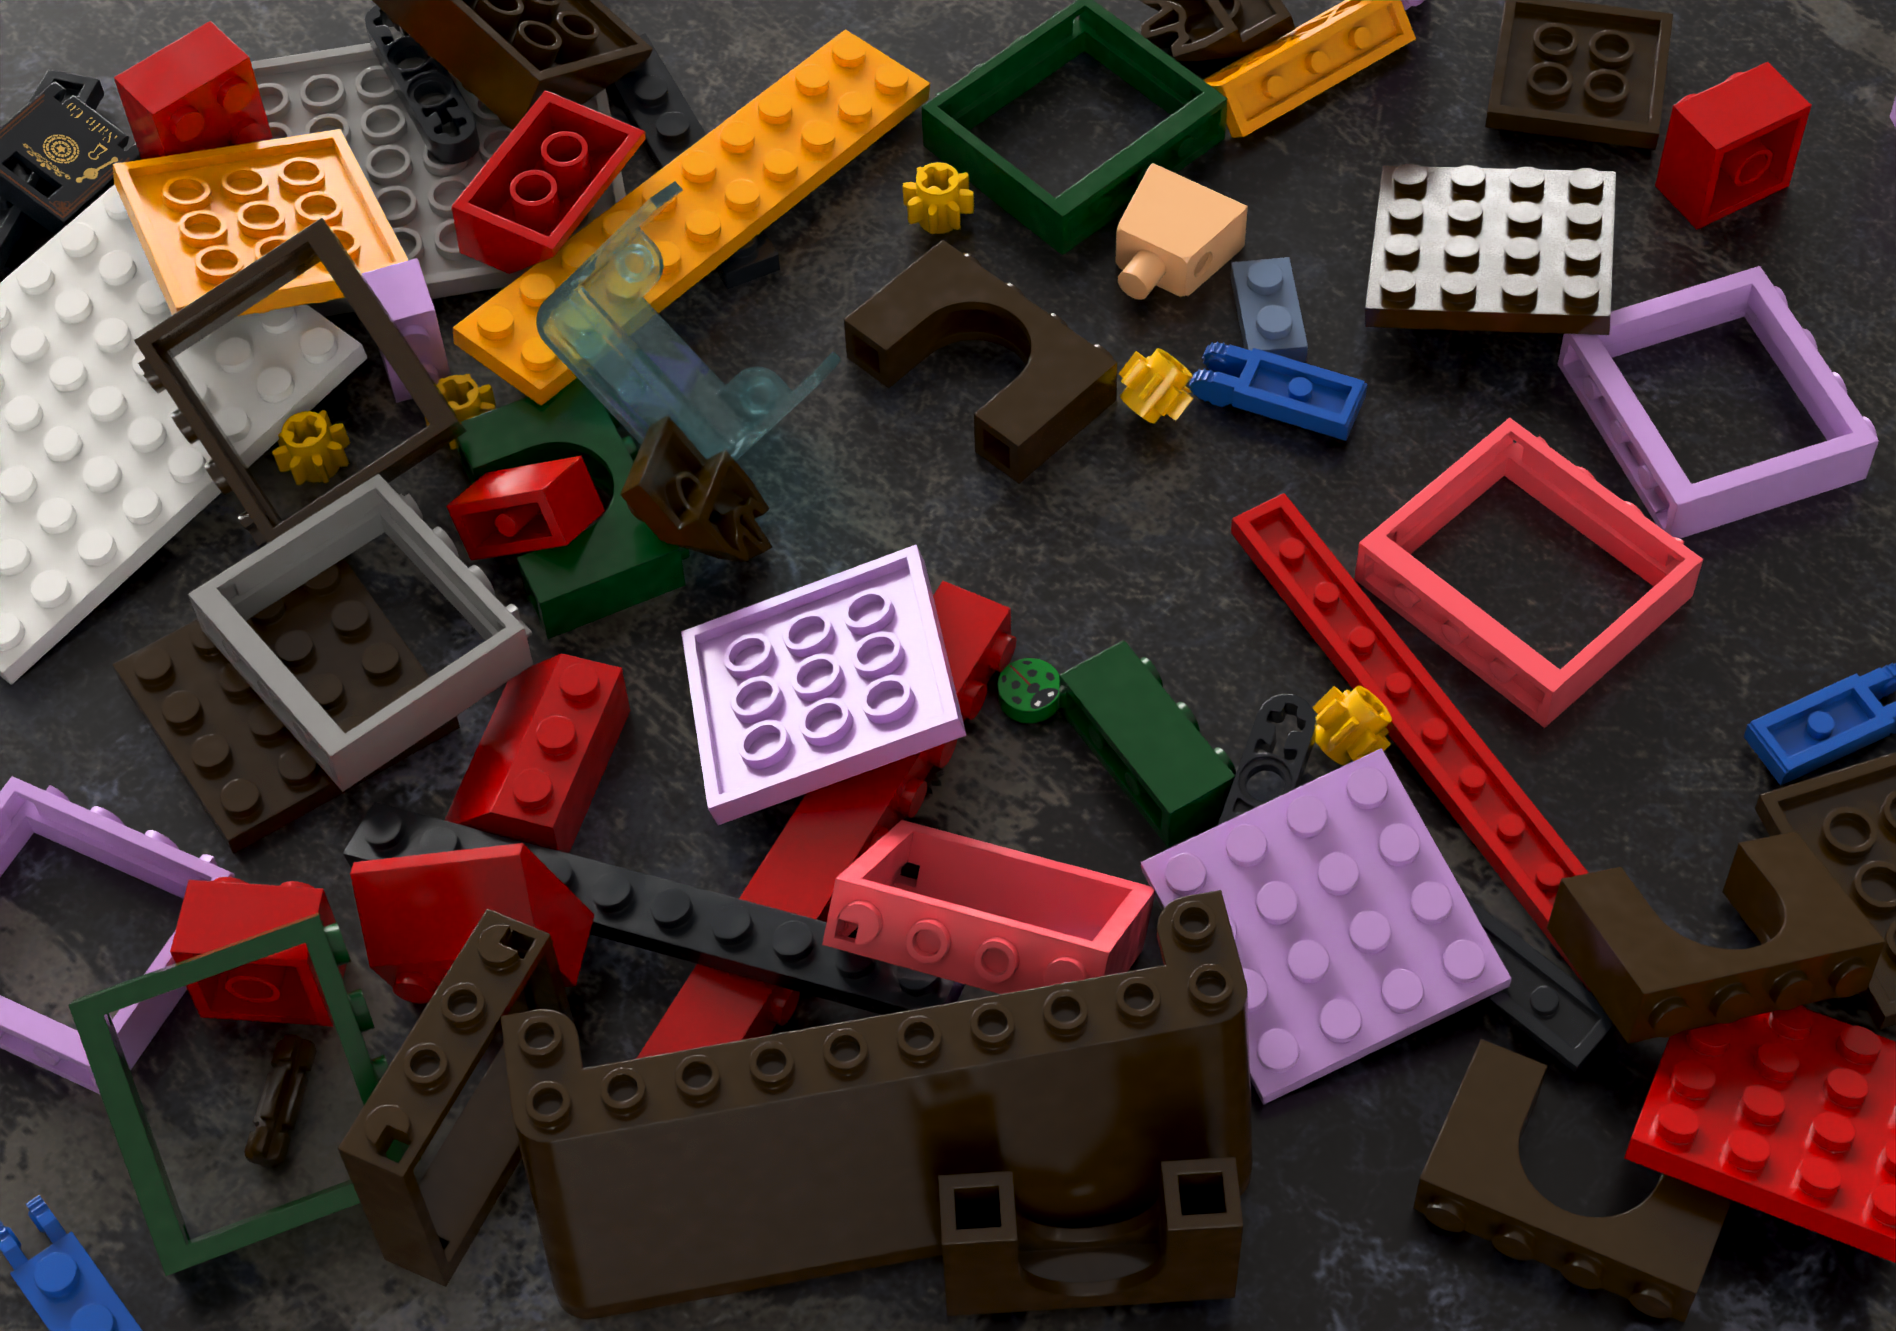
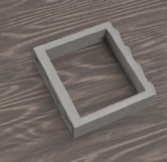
(308, 550)

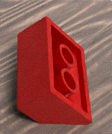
(541, 183)
(544, 752)
(427, 905)

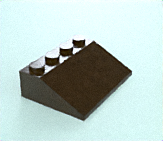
(522, 47)

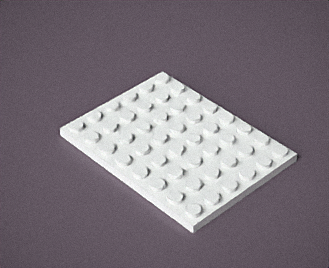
(88, 445)

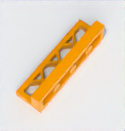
(1309, 61)

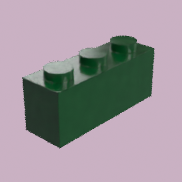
(1147, 741)

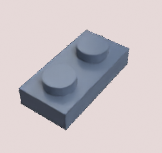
(1269, 307)

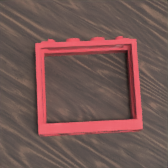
(1474, 636)
(985, 913)

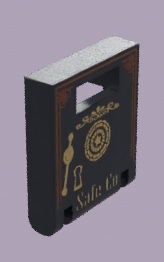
(66, 148)

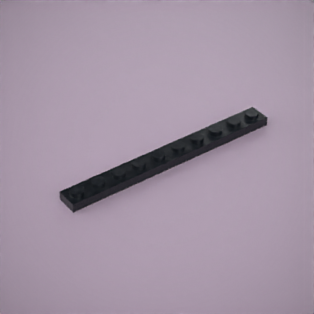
(681, 919)

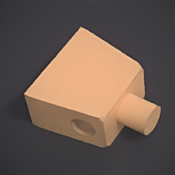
(1176, 234)

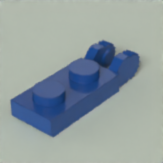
(1279, 389)
(1825, 725)
(64, 1280)

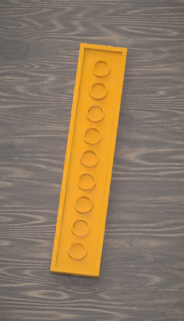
(732, 190)

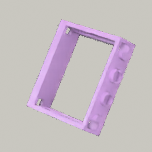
(1643, 454)
(106, 839)

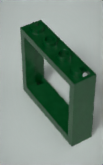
(1065, 221)
(129, 1118)

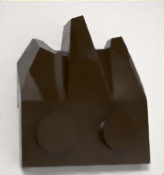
(1215, 27)
(695, 499)

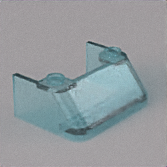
(642, 365)

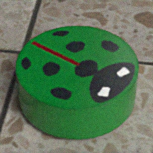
(1029, 690)

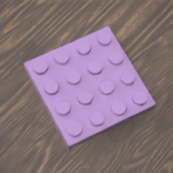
(820, 685)
(1337, 922)

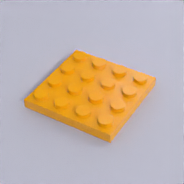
(230, 205)

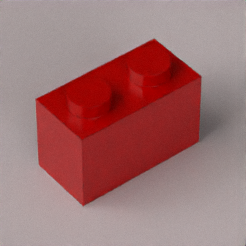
(526, 508)

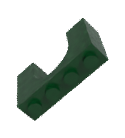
(616, 558)

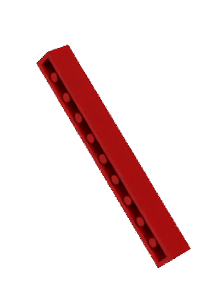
(831, 833)

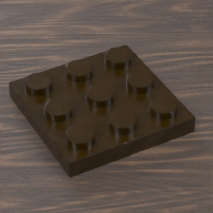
(1581, 71)

